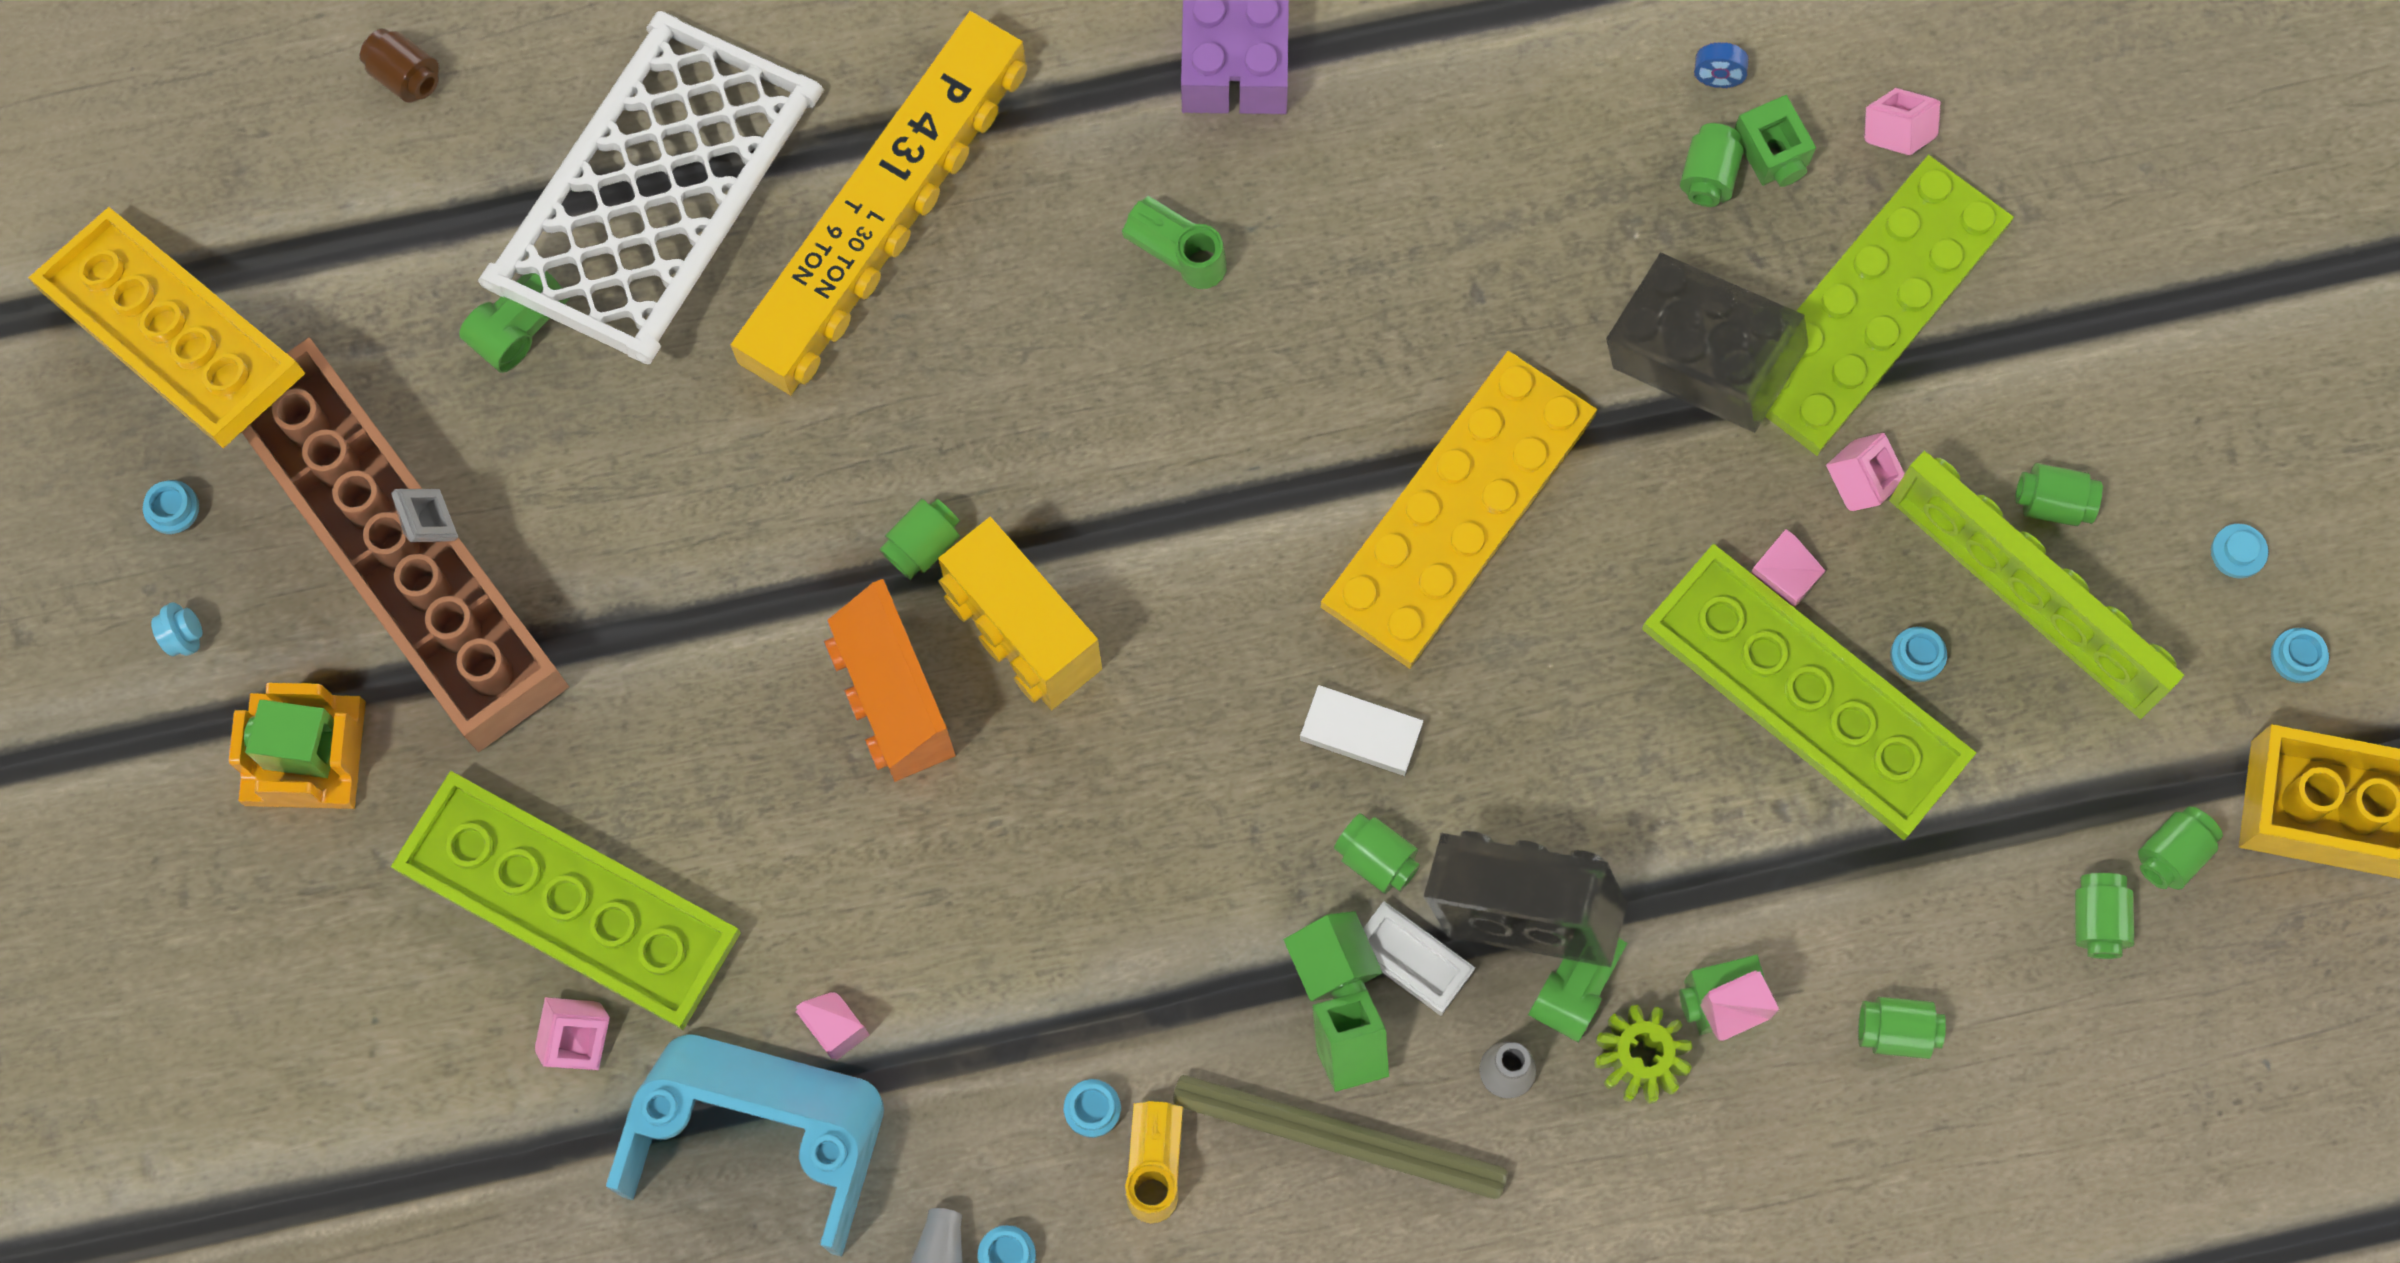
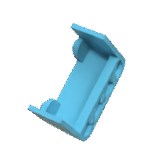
(834, 1109)

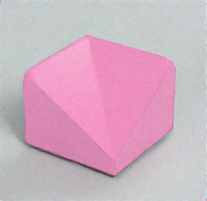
(1902, 121)
(1866, 472)
(1788, 569)
(1739, 1005)
(832, 1024)
(571, 1034)

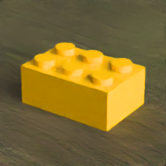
(1019, 615)
(2323, 800)

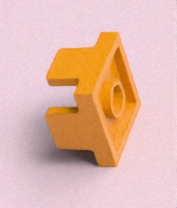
(284, 789)

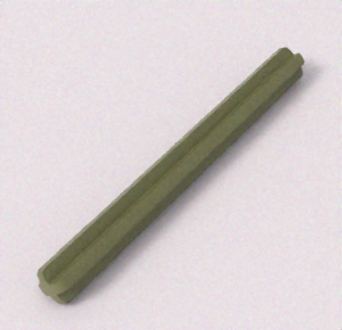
(1340, 1137)

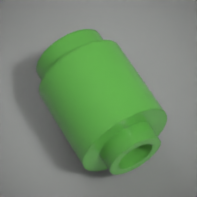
(1712, 165)
(2059, 495)
(921, 537)
(2179, 848)
(1377, 853)
(2104, 915)
(1901, 1027)

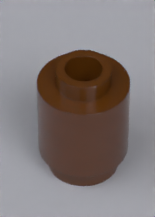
(399, 65)

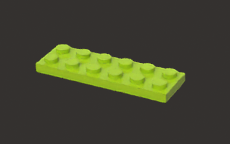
(1884, 297)
(2035, 586)
(1808, 691)
(566, 900)

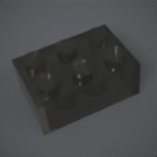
(1708, 342)
(1526, 897)

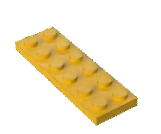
(167, 327)
(1458, 509)

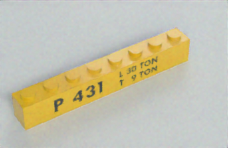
(880, 204)

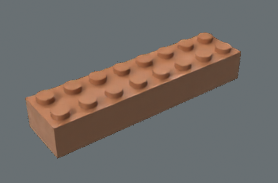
(423, 593)

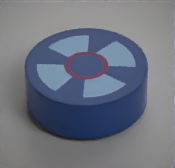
(1721, 65)

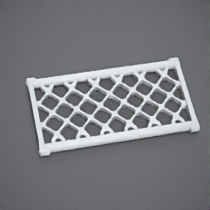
(661, 29)

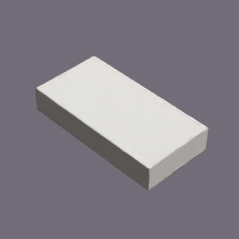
(1361, 730)
(1416, 959)

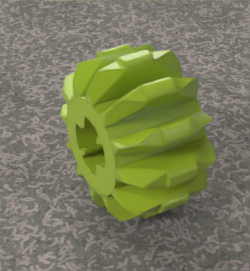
(1632, 1069)

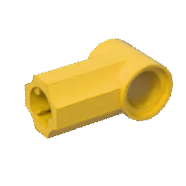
(1154, 1156)

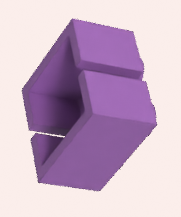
(1234, 43)

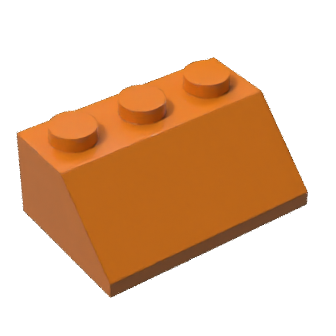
(888, 684)

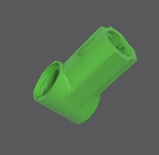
(1175, 240)
(505, 329)
(1573, 995)

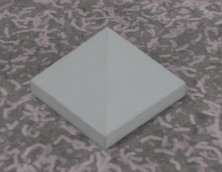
(424, 515)

